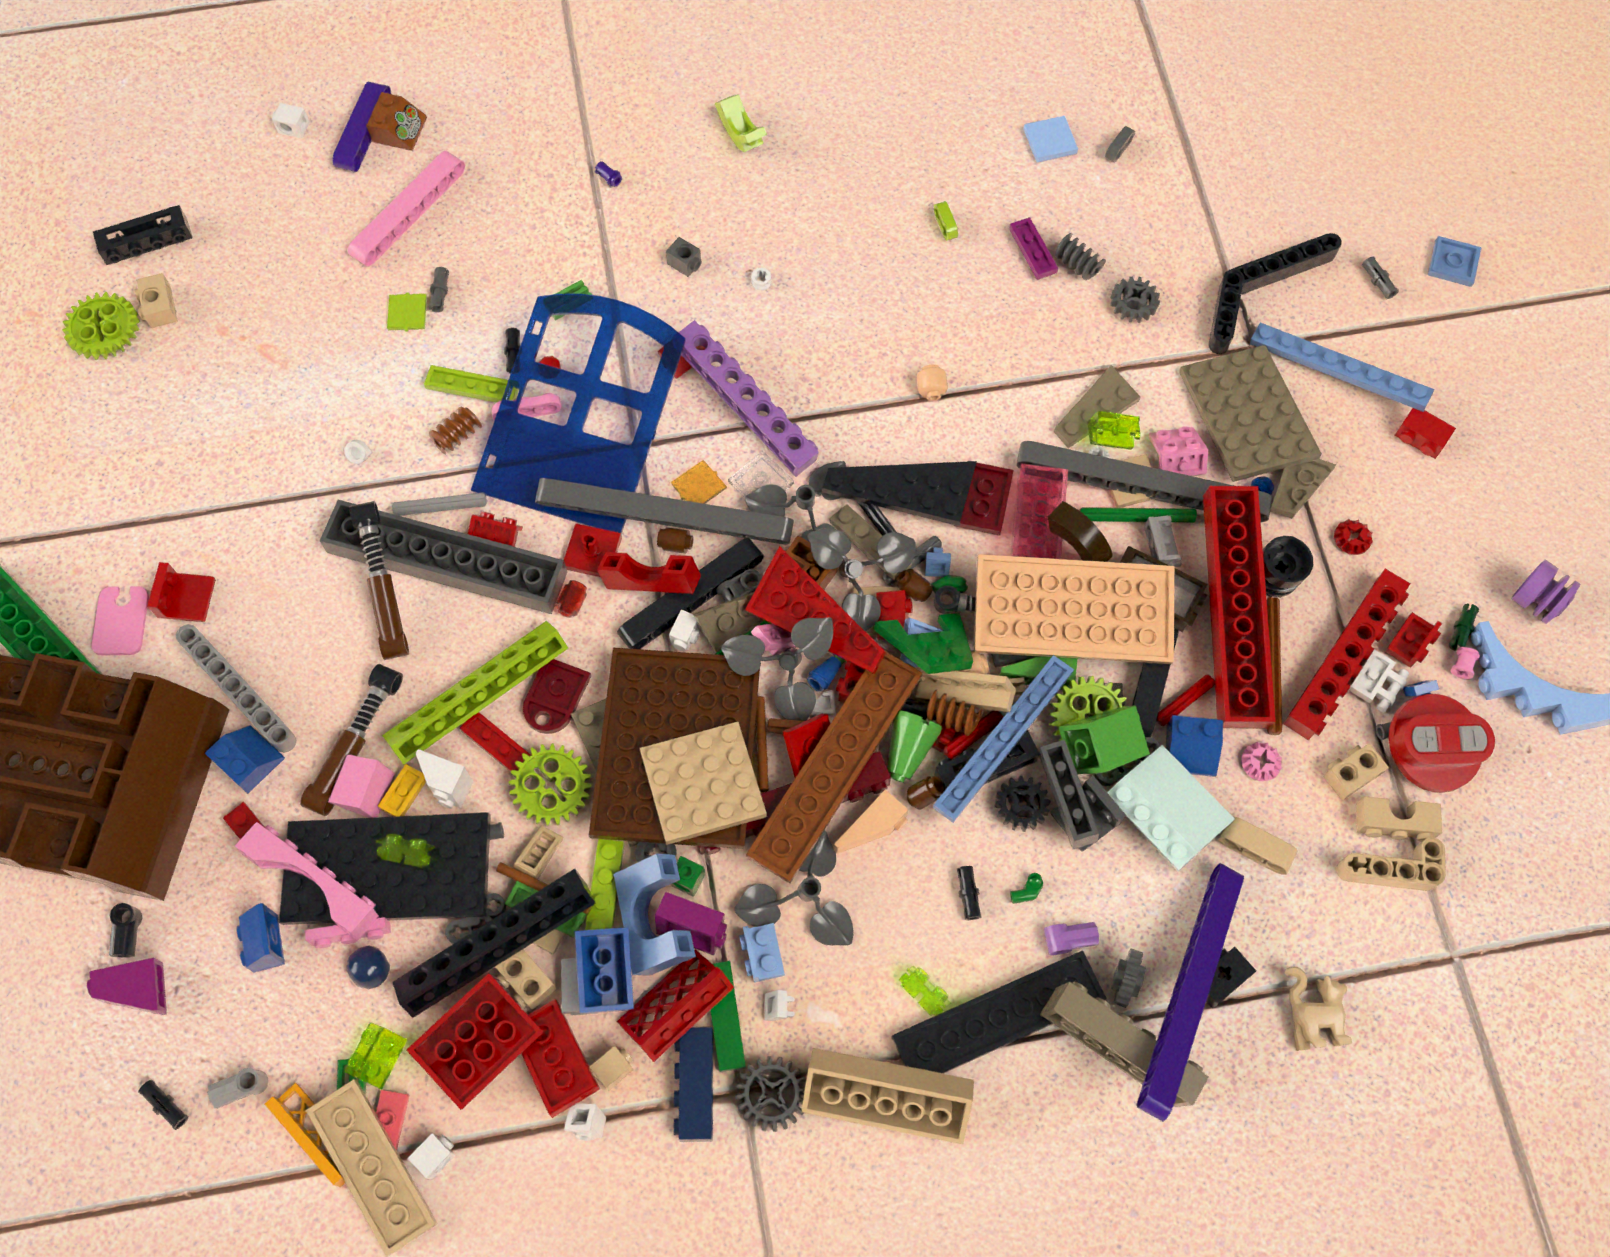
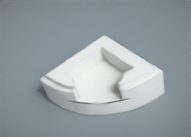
(825, 704)

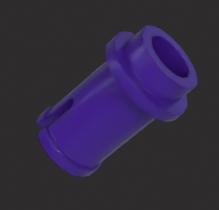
(612, 176)

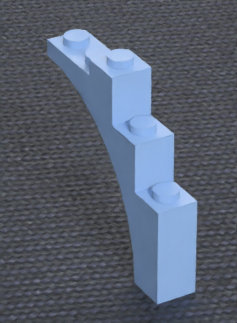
(1534, 696)

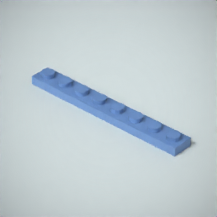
(1342, 367)
(1002, 739)

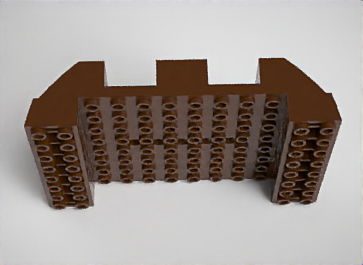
(146, 780)

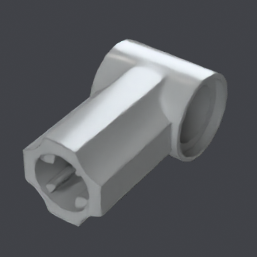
(236, 1087)

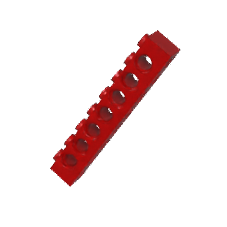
(1301, 718)

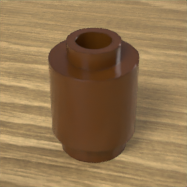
(675, 540)
(914, 584)
(925, 792)

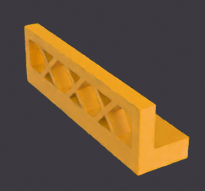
(301, 1135)

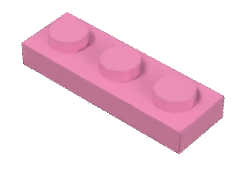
(325, 936)

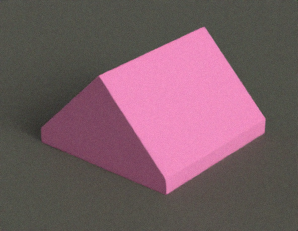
(361, 785)

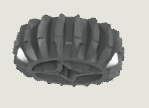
(756, 1075)

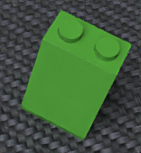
(1105, 740)

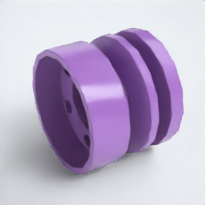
(1546, 591)

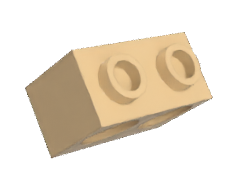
(1357, 773)
(529, 975)

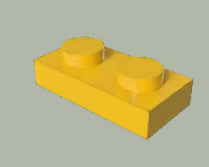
(403, 791)

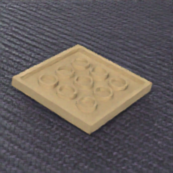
(702, 783)

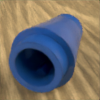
(822, 675)

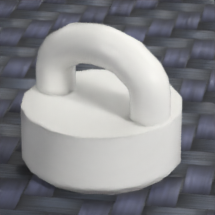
(357, 451)

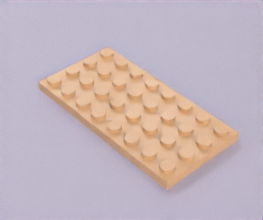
(1074, 609)

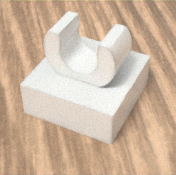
(776, 1005)

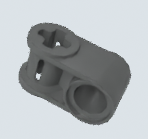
(738, 586)

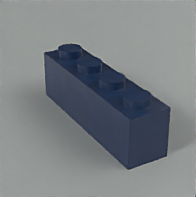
(695, 1086)

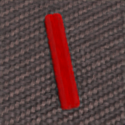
(1185, 699)
(962, 742)

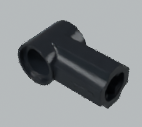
(124, 934)

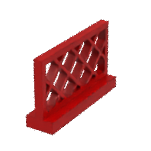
(682, 1012)

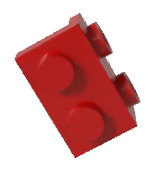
(894, 606)
(1412, 639)

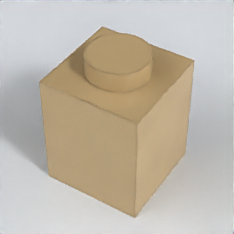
(612, 1067)

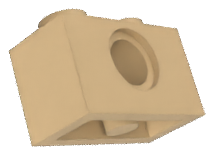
(156, 300)

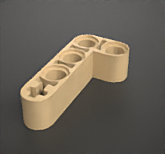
(1390, 868)

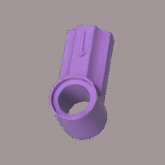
(1064, 938)

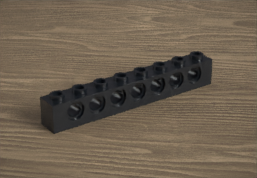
(493, 943)

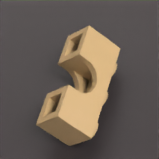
(1376, 819)

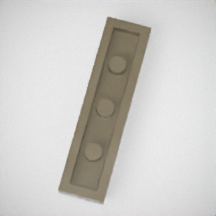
(860, 534)

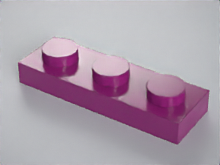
(1033, 248)

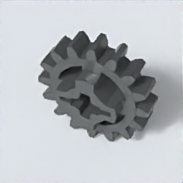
(1135, 299)
(1128, 978)

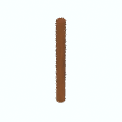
(761, 745)
(524, 878)

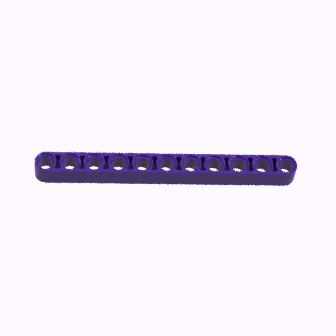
(1190, 994)

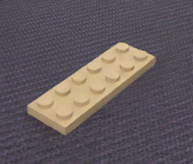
(371, 1167)

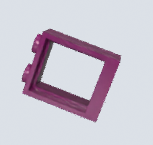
(704, 923)

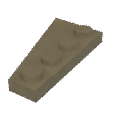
(1108, 394)
(726, 621)

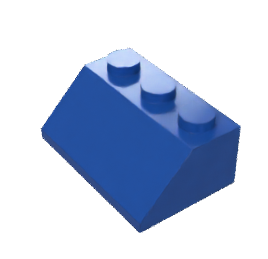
(604, 970)

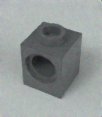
(683, 257)

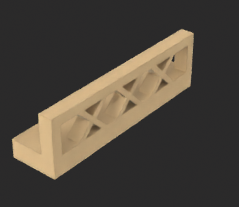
(982, 690)

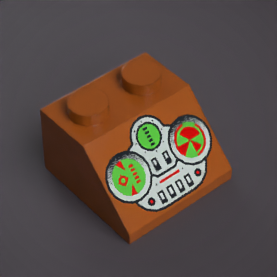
(395, 122)

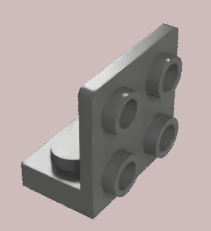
(1102, 806)

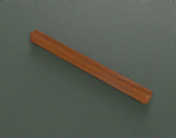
(1273, 611)

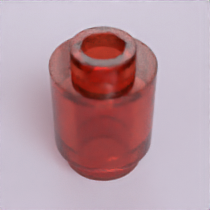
(571, 599)

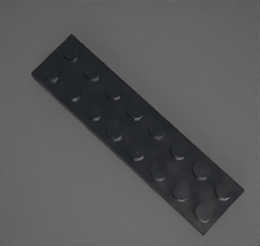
(991, 1018)

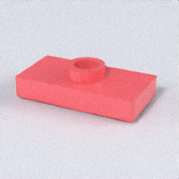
(391, 1113)

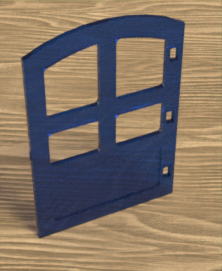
(540, 449)

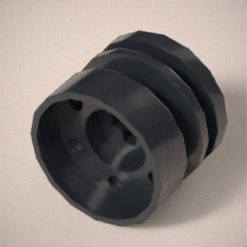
(1286, 565)

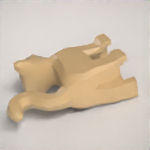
(1312, 1017)

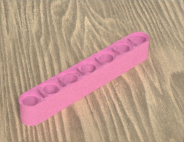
(406, 208)

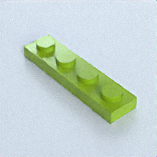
(467, 384)
(603, 888)

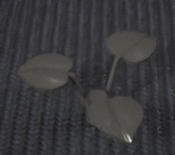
(772, 498)
(829, 552)
(812, 638)
(829, 926)

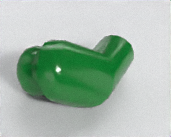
(957, 582)
(1030, 891)

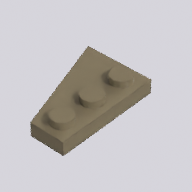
(1298, 485)

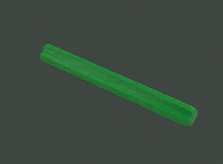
(1138, 514)

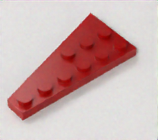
(790, 595)

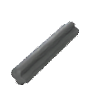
(920, 555)

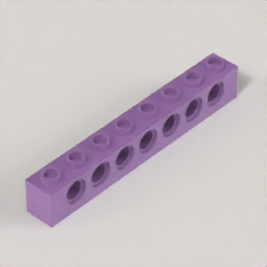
(731, 393)

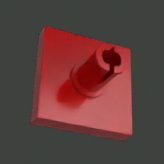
(588, 548)
(803, 739)

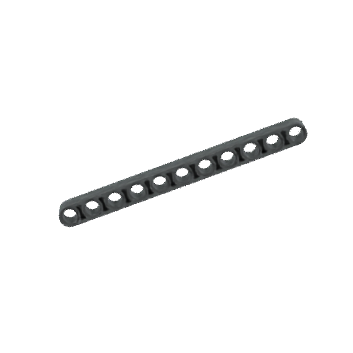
(1126, 476)
(664, 511)

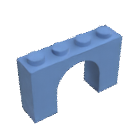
(635, 890)

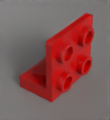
(180, 595)

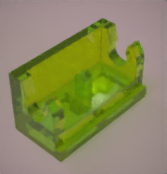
(1113, 430)

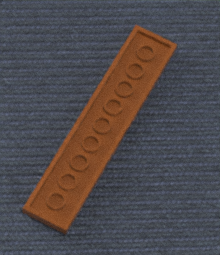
(833, 768)

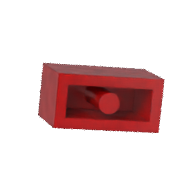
(1425, 432)

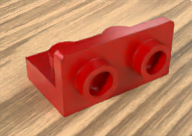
(492, 529)

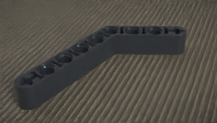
(1263, 273)

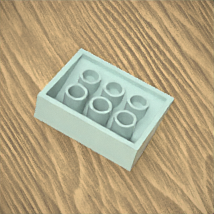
(1170, 807)

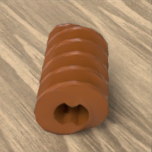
(454, 429)
(953, 714)

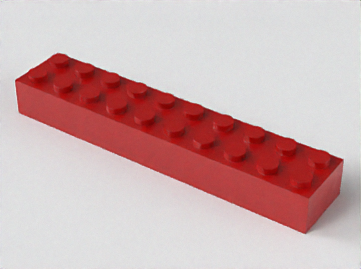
(1238, 607)

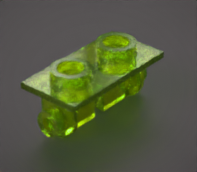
(394, 846)
(933, 996)

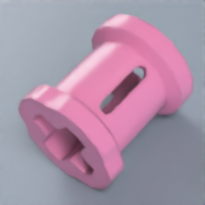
(1465, 663)

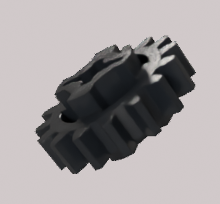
(1029, 810)

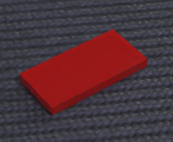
(558, 1062)

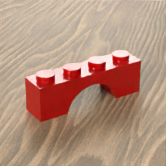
(624, 573)

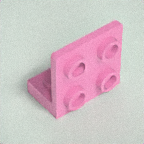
(1180, 451)

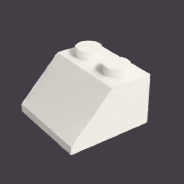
(445, 779)

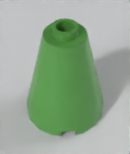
(909, 744)

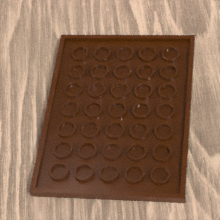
(652, 701)

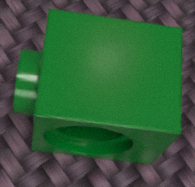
(690, 876)

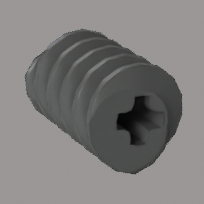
(1078, 258)

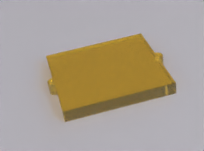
(699, 484)

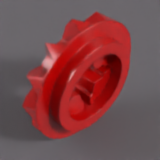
(1357, 545)

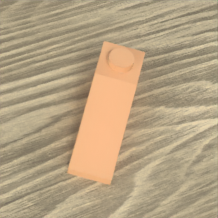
(876, 822)

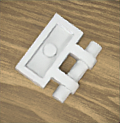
(1372, 676)

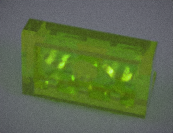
(375, 1055)

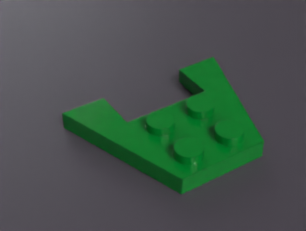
(933, 650)

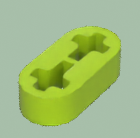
(946, 220)

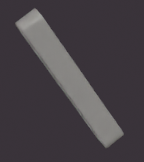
(240, 697)

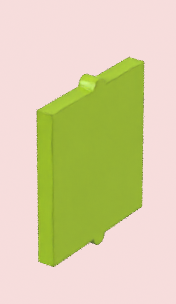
(407, 312)

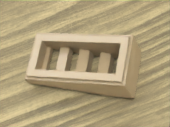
(529, 865)

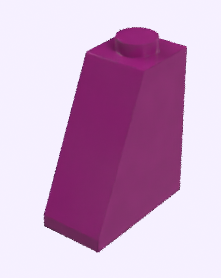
(131, 985)

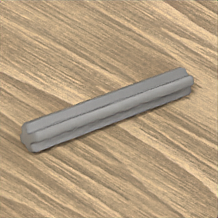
(439, 504)

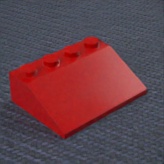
(474, 1041)

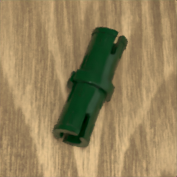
(1464, 626)

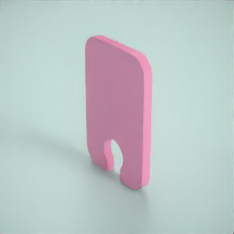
(120, 628)

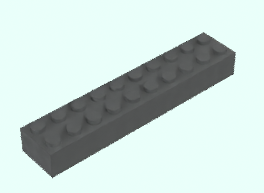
(452, 559)

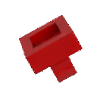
(945, 737)

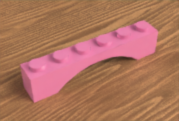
(346, 909)

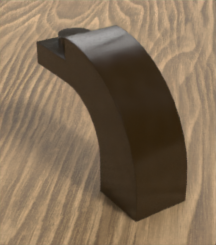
(1079, 533)

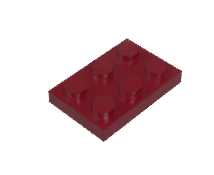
(987, 499)

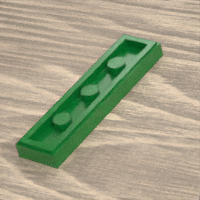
(727, 1027)

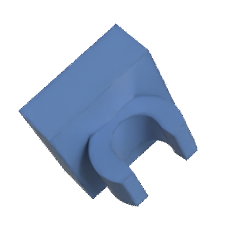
(937, 563)

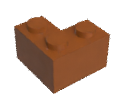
(801, 552)

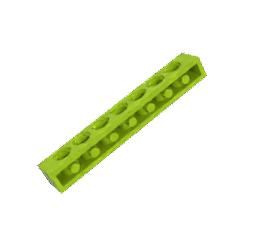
(475, 692)

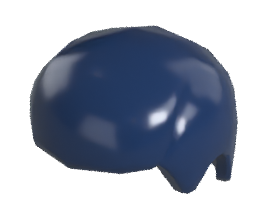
(368, 967)

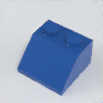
(1195, 743)
(245, 757)
(260, 939)

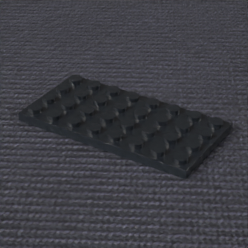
(446, 888)

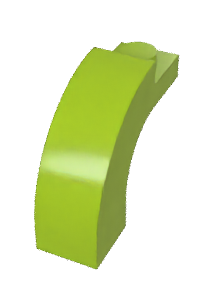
(738, 125)

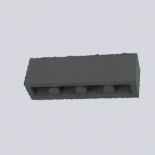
(1068, 794)

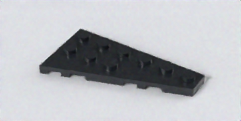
(922, 489)

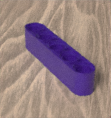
(356, 137)

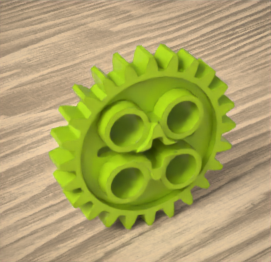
(85, 325)
(1066, 713)
(532, 799)

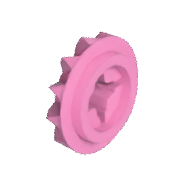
(1251, 764)

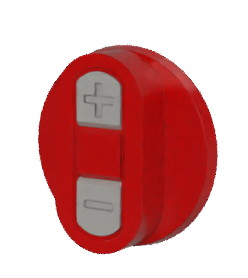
(1439, 742)

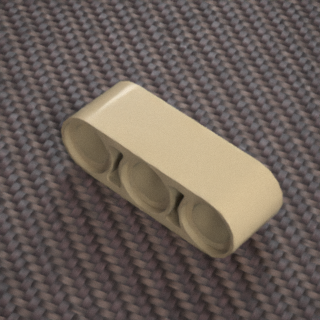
(1258, 846)

